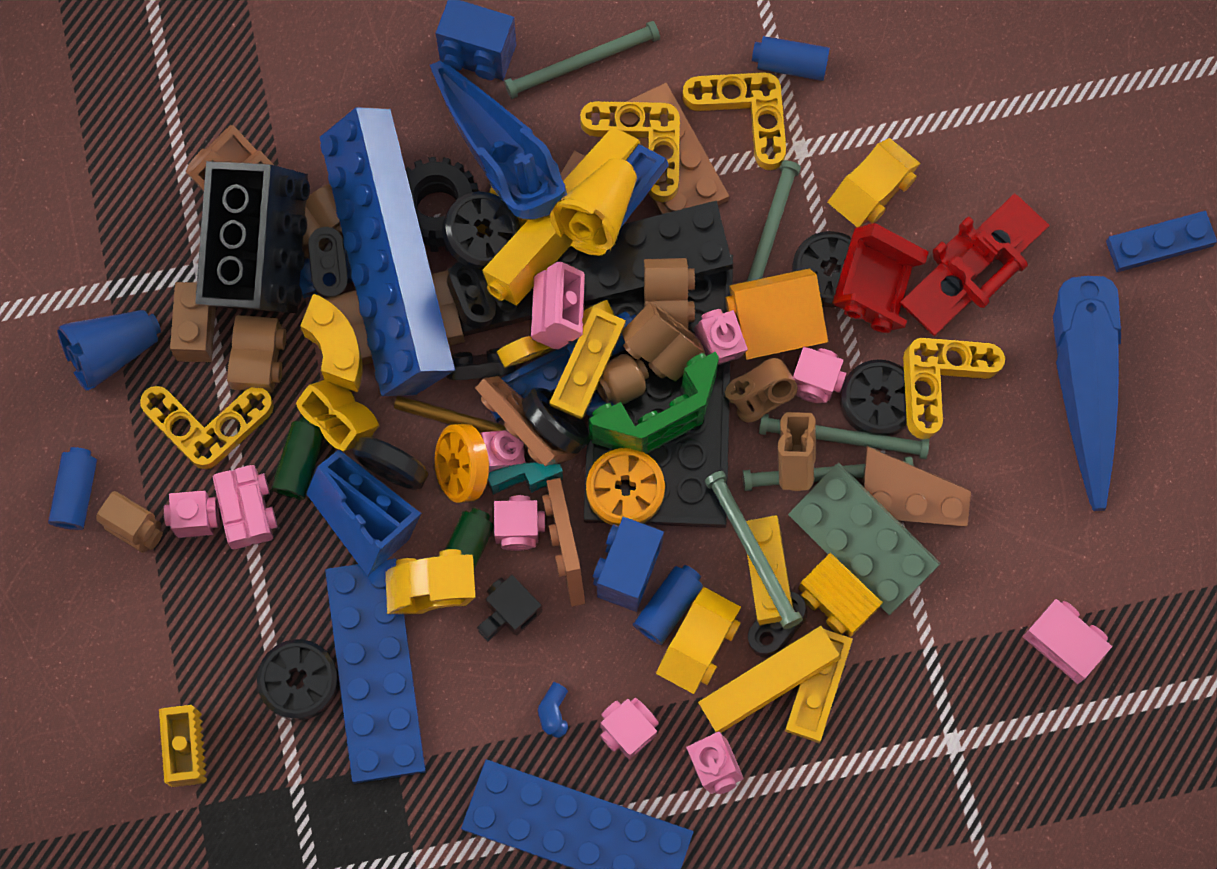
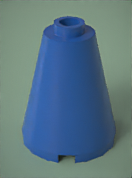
(106, 344)

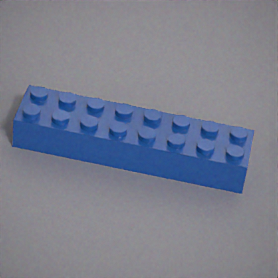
(386, 252)

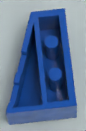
(361, 510)

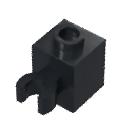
(511, 607)

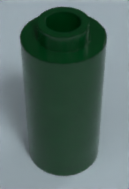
(298, 460)
(471, 534)

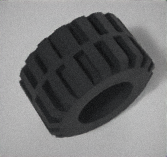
(434, 178)

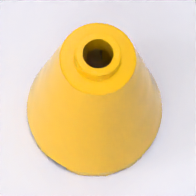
(596, 208)

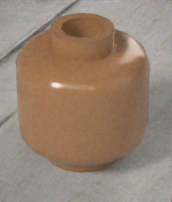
(623, 380)

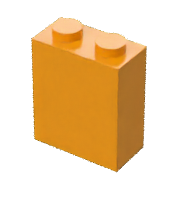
(778, 313)

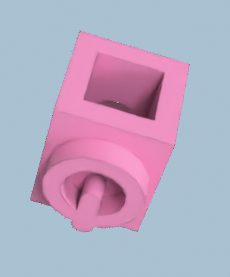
(721, 334)
(818, 375)
(503, 449)
(192, 514)
(518, 523)
(628, 726)
(715, 764)

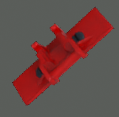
(966, 256)

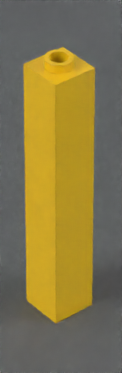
(536, 242)

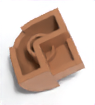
(227, 147)

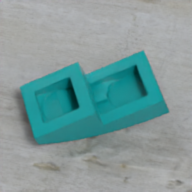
(533, 473)

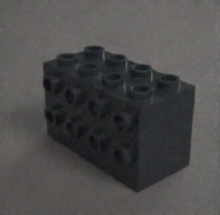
(252, 237)

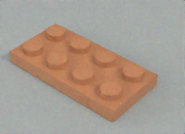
(697, 175)

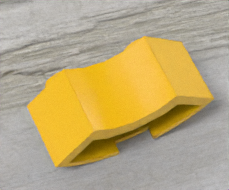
(874, 183)
(336, 339)
(430, 583)
(699, 640)

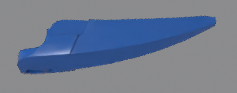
(503, 146)
(1088, 371)

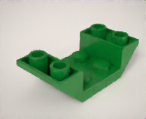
(615, 429)

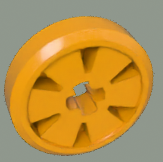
(461, 463)
(640, 471)

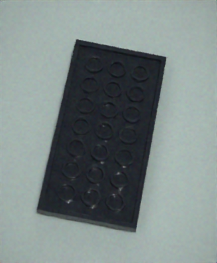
(696, 453)

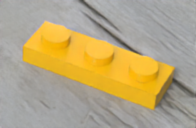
(587, 363)
(769, 538)
(817, 695)

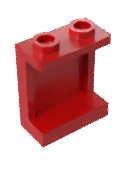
(877, 276)

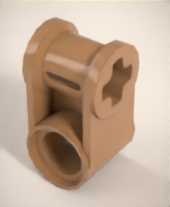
(764, 389)

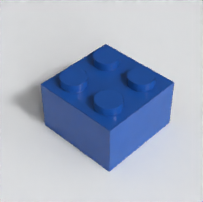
(476, 39)
(629, 563)

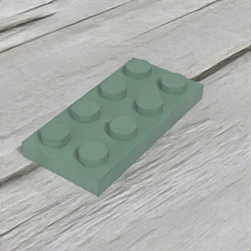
(864, 537)

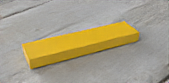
(769, 680)

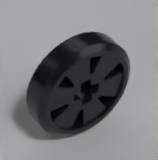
(460, 232)
(818, 252)
(859, 406)
(554, 425)
(390, 463)
(276, 673)

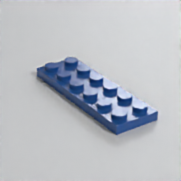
(374, 676)
(569, 824)

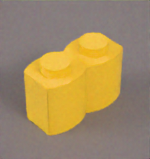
(336, 414)

